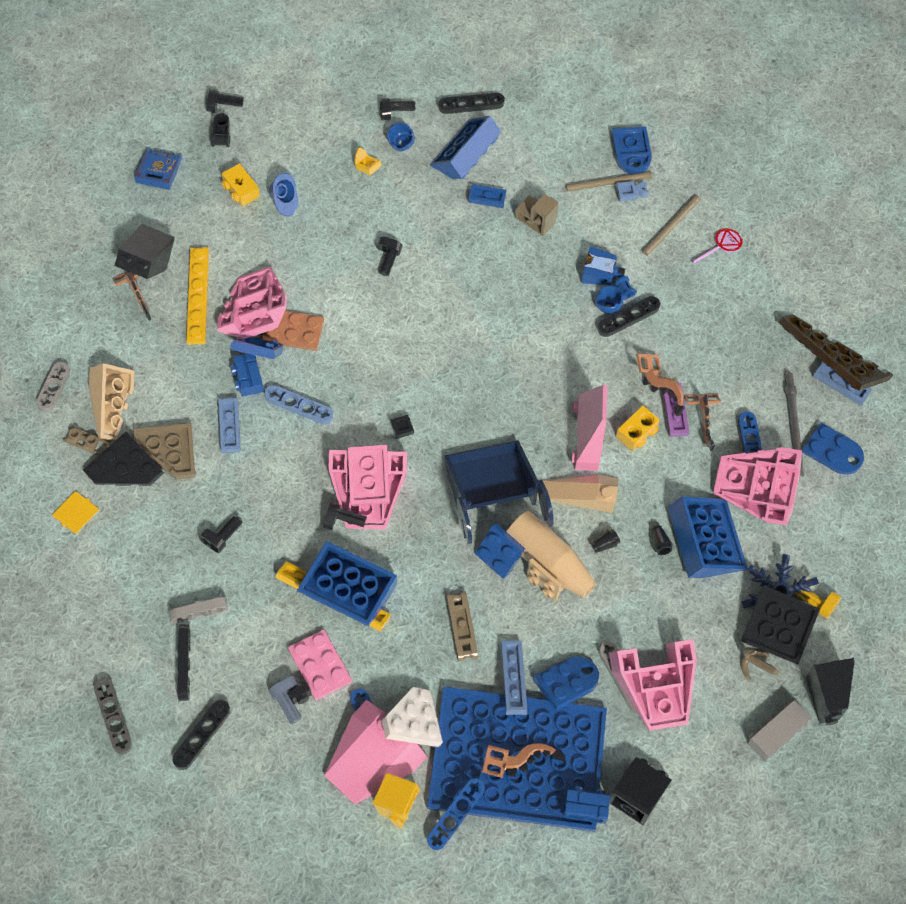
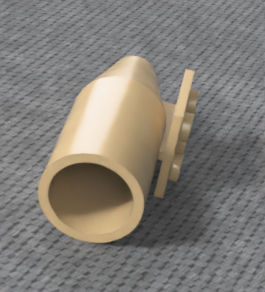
(550, 560)

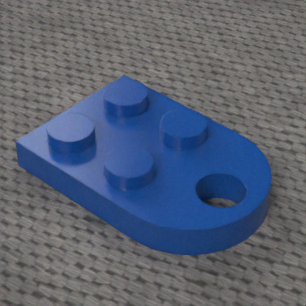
(631, 147)
(833, 450)
(567, 682)

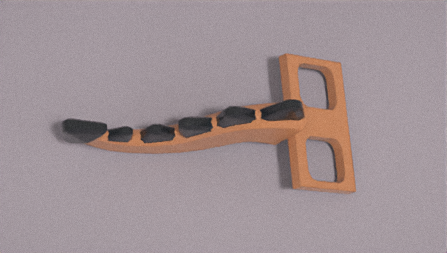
(132, 282)
(664, 383)
(704, 408)
(519, 761)

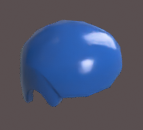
(399, 132)
(609, 295)

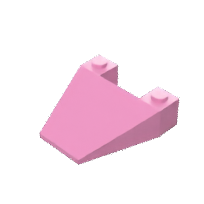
(591, 417)
(375, 513)
(659, 691)

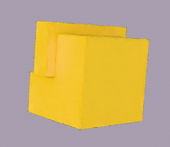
(395, 798)

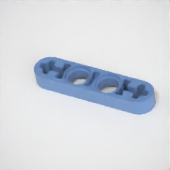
(299, 404)

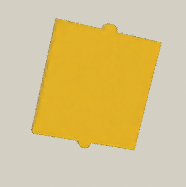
(75, 512)

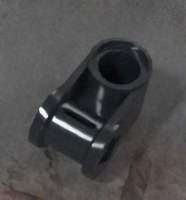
(221, 133)

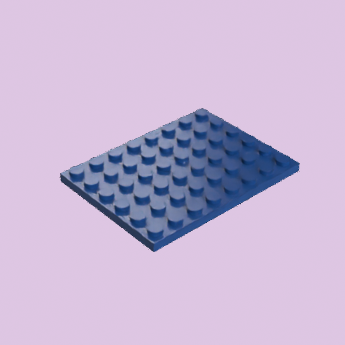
(479, 719)

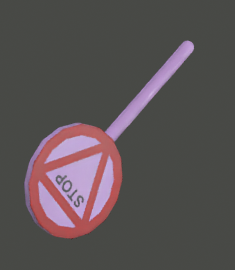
(725, 239)

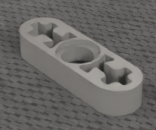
(52, 379)
(194, 610)

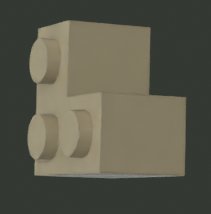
(538, 214)

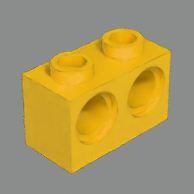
(635, 427)

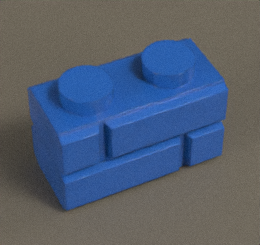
(248, 375)
(587, 805)

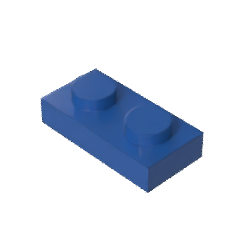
(487, 196)

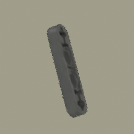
(110, 717)

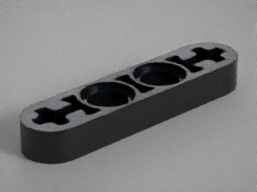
(471, 103)
(628, 316)
(184, 638)
(199, 733)

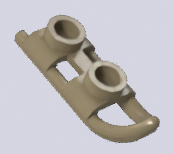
(91, 441)

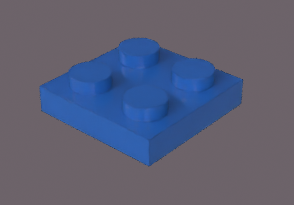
(500, 551)

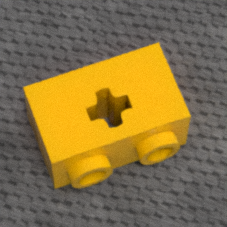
(240, 185)

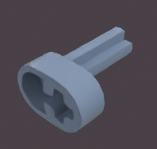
(280, 693)

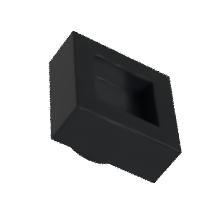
(402, 426)
(300, 694)

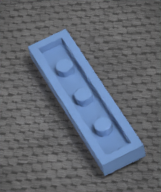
(513, 678)

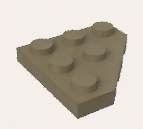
(169, 448)

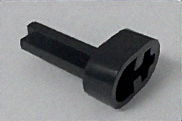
(215, 98)
(387, 106)
(392, 249)
(335, 512)
(217, 541)

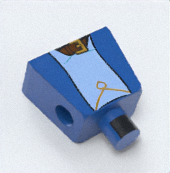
(601, 267)

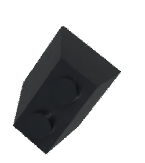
(145, 252)
(831, 689)
(639, 790)

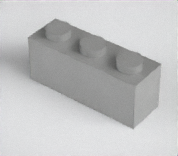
(778, 730)

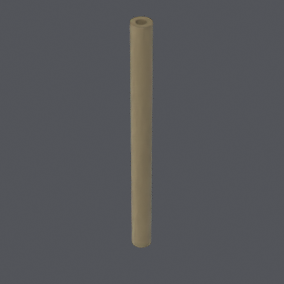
(608, 181)
(655, 242)

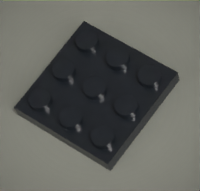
(780, 625)

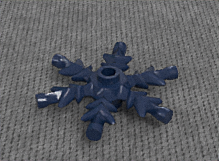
(780, 584)

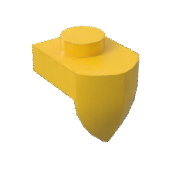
(365, 162)

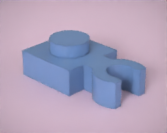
(630, 191)

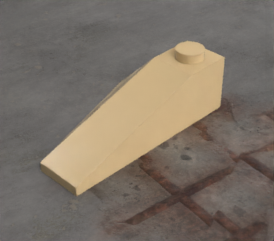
(108, 395)
(589, 492)

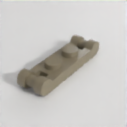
(462, 625)

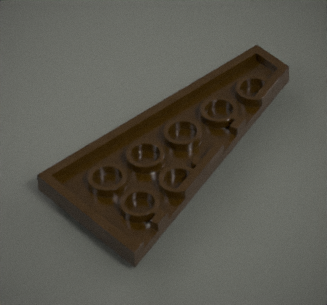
(836, 355)

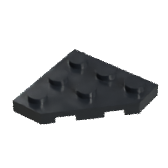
(123, 465)

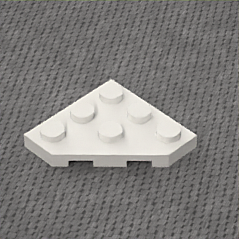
(414, 720)

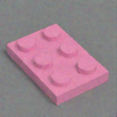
(369, 475)
(319, 664)

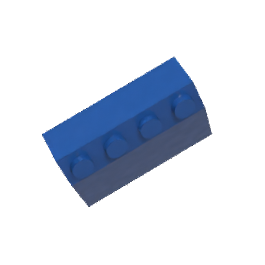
(705, 537)
(348, 584)

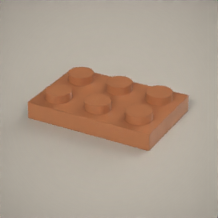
(297, 331)

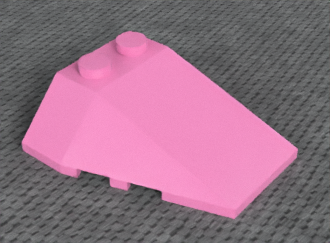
(254, 305)
(761, 482)
(367, 755)

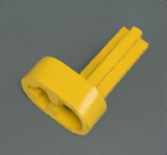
(826, 606)

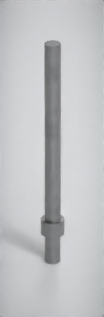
(791, 392)

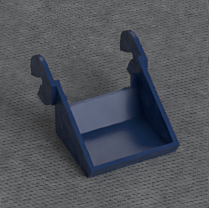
(493, 477)

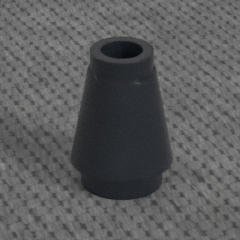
(605, 541)
(661, 541)

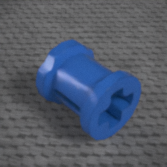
(625, 286)

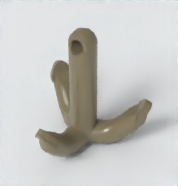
(751, 655)

